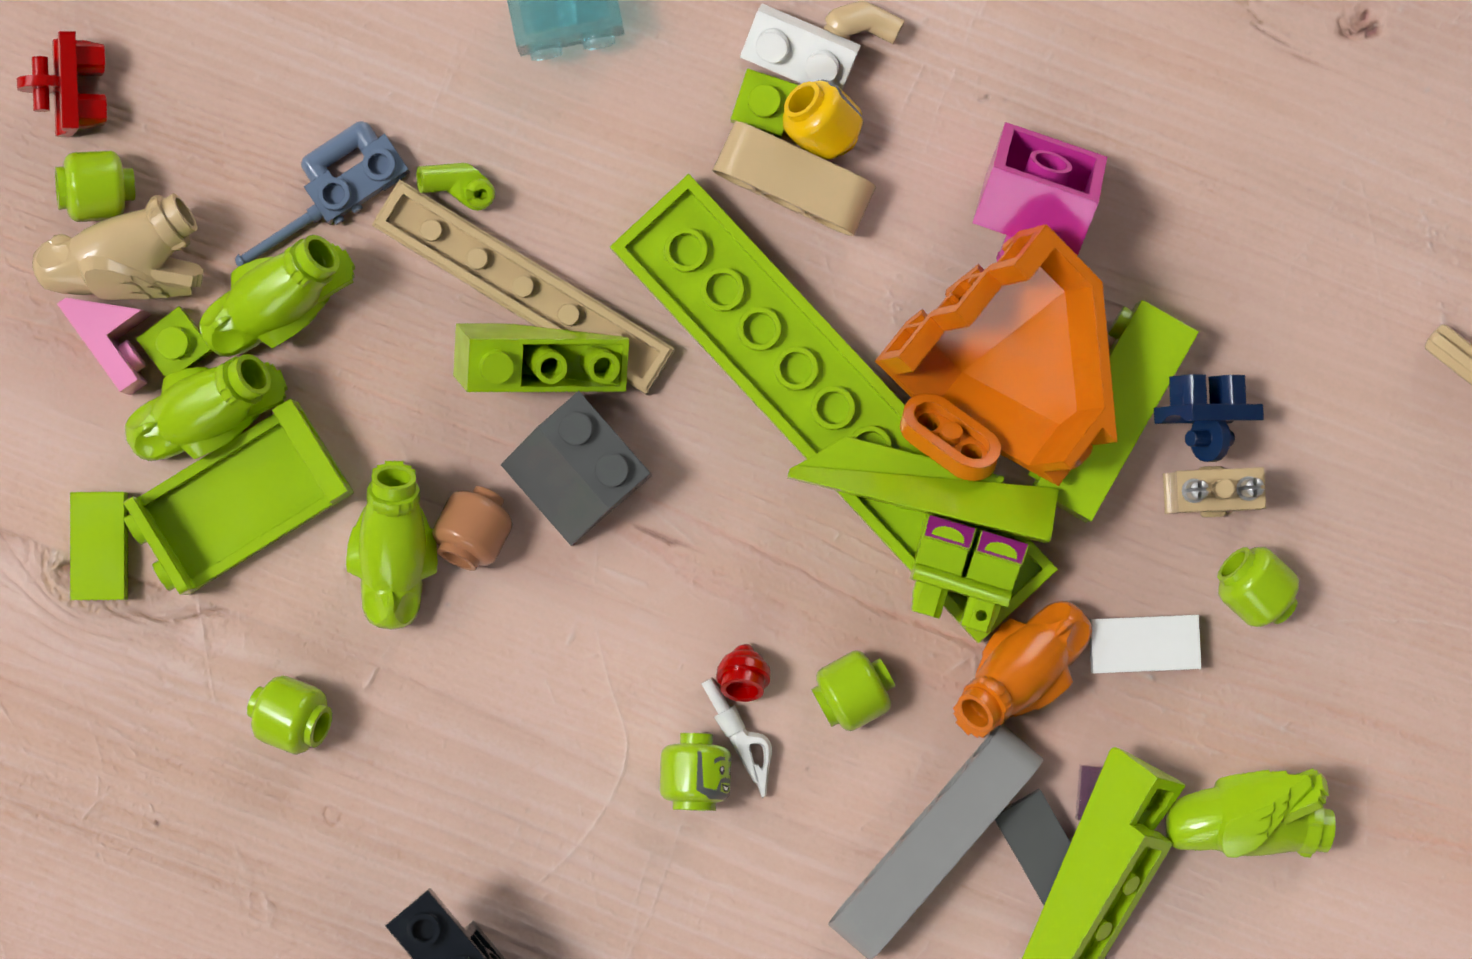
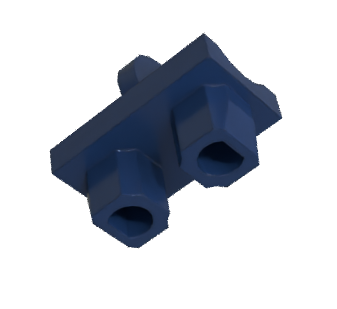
(1209, 434)

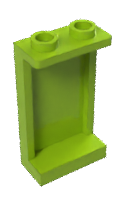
(237, 500)

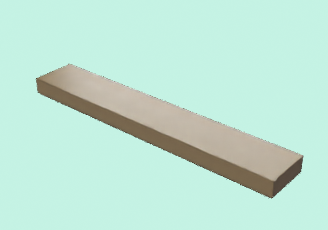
(512, 278)

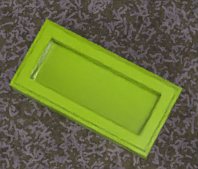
(98, 546)

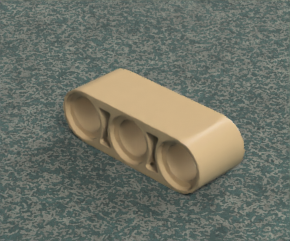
(794, 178)

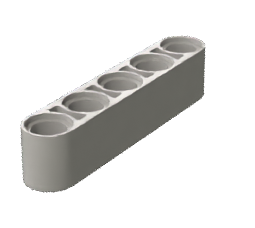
(935, 842)

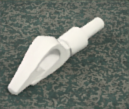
(741, 739)

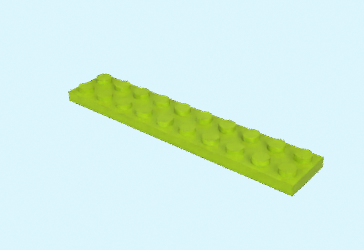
(784, 356)

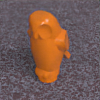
(1023, 667)

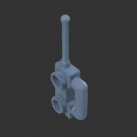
(340, 195)

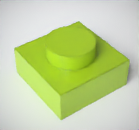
(762, 102)
(174, 343)

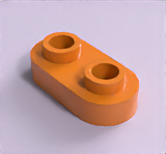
(955, 438)

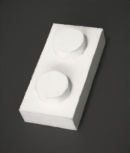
(798, 48)

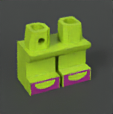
(987, 578)

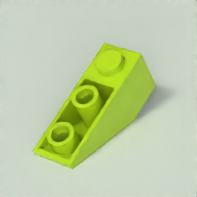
(538, 359)

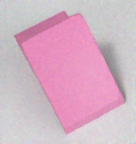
(100, 328)

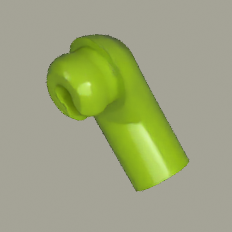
(460, 181)

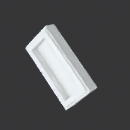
(1145, 644)

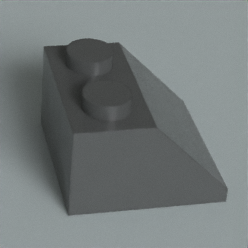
(575, 468)

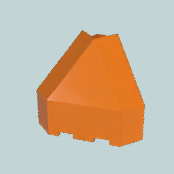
(1019, 354)

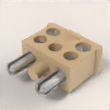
(1214, 490)

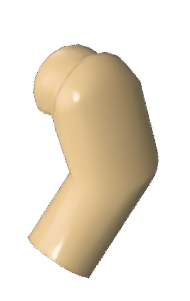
(861, 17)

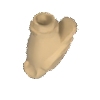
(124, 255)

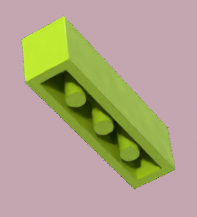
(1142, 358)

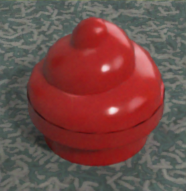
(743, 674)

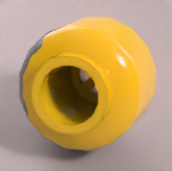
(822, 119)

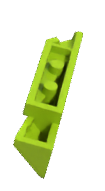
(928, 488)
(1106, 861)

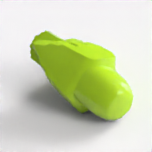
(276, 296)
(204, 408)
(392, 547)
(1255, 815)

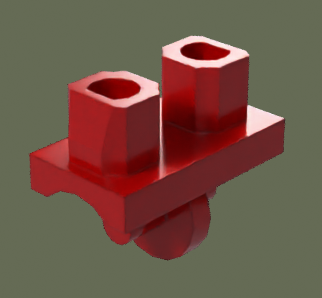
(70, 60)

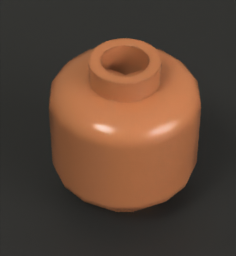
(472, 528)

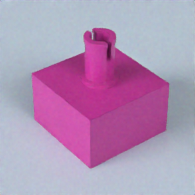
(1040, 183)

